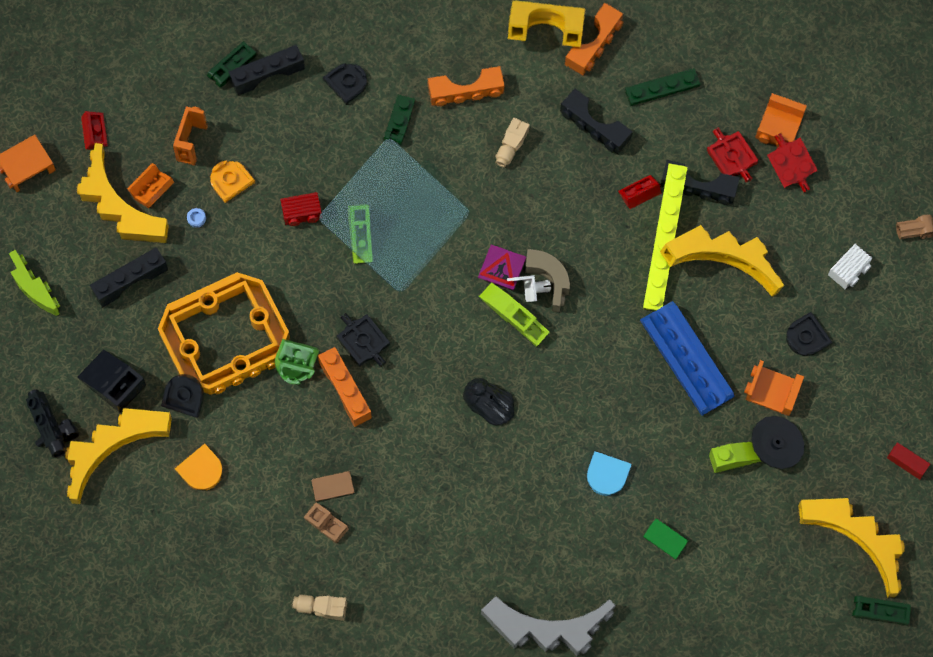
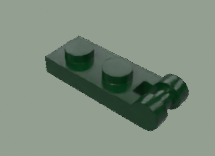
(236, 58)
(400, 118)
(882, 610)

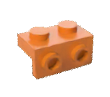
(150, 186)

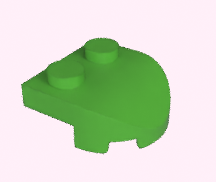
(295, 361)

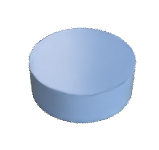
(196, 217)

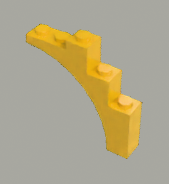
(131, 222)
(748, 257)
(86, 456)
(862, 530)

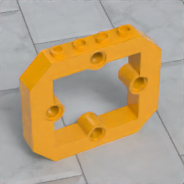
(218, 292)

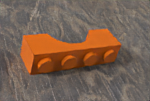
(607, 22)
(444, 91)
(345, 386)

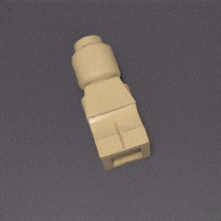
(512, 142)
(323, 606)

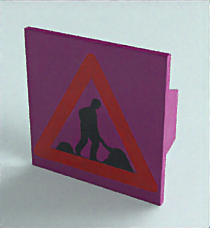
(501, 265)

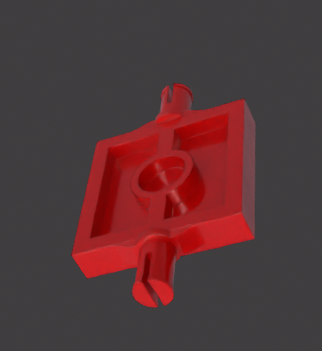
(732, 154)
(792, 162)

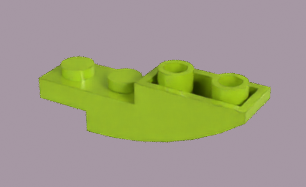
(33, 287)
(514, 313)

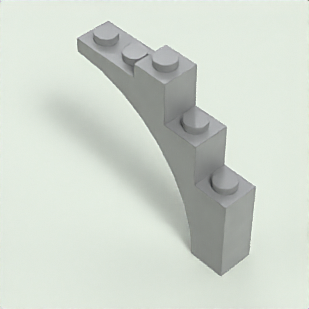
(573, 632)

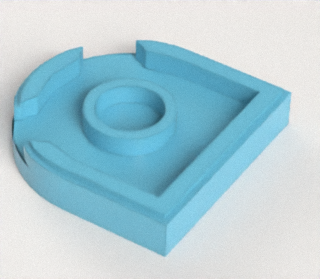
(607, 474)

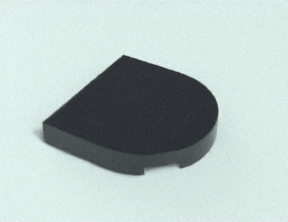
(346, 81)
(807, 336)
(184, 395)

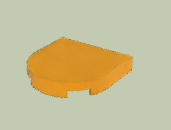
(230, 179)
(201, 469)

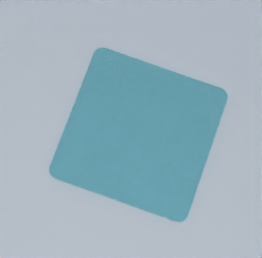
(394, 215)

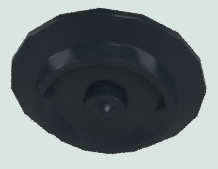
(777, 442)

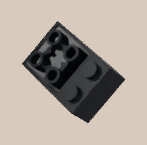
(112, 380)

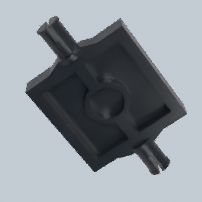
(363, 340)

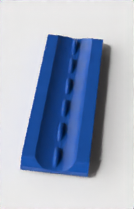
(687, 358)

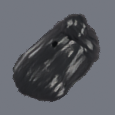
(489, 401)

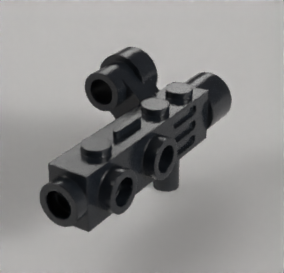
(50, 431)

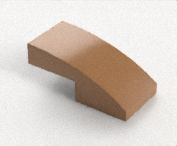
(326, 523)

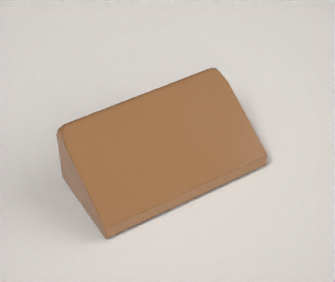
(332, 486)

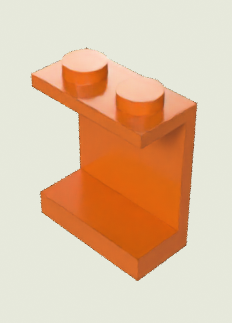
(780, 117)
(183, 150)
(24, 162)
(773, 389)

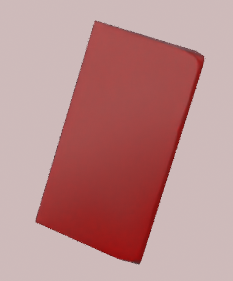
(93, 129)
(640, 191)
(908, 461)

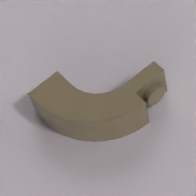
(552, 269)

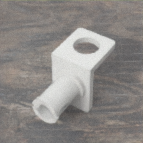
(532, 287)

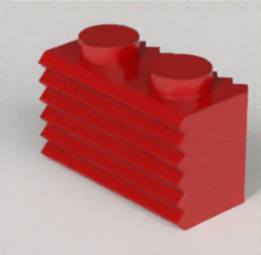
(301, 209)

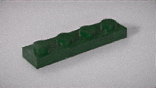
(662, 87)

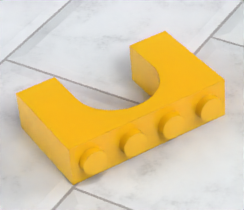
(566, 18)

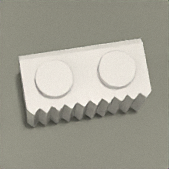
(850, 266)

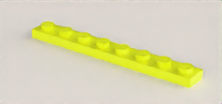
(665, 232)

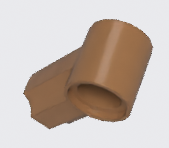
(914, 228)

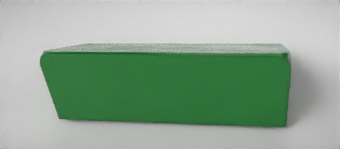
(665, 538)

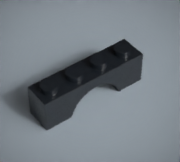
(250, 75)
(612, 135)
(721, 189)
(144, 267)

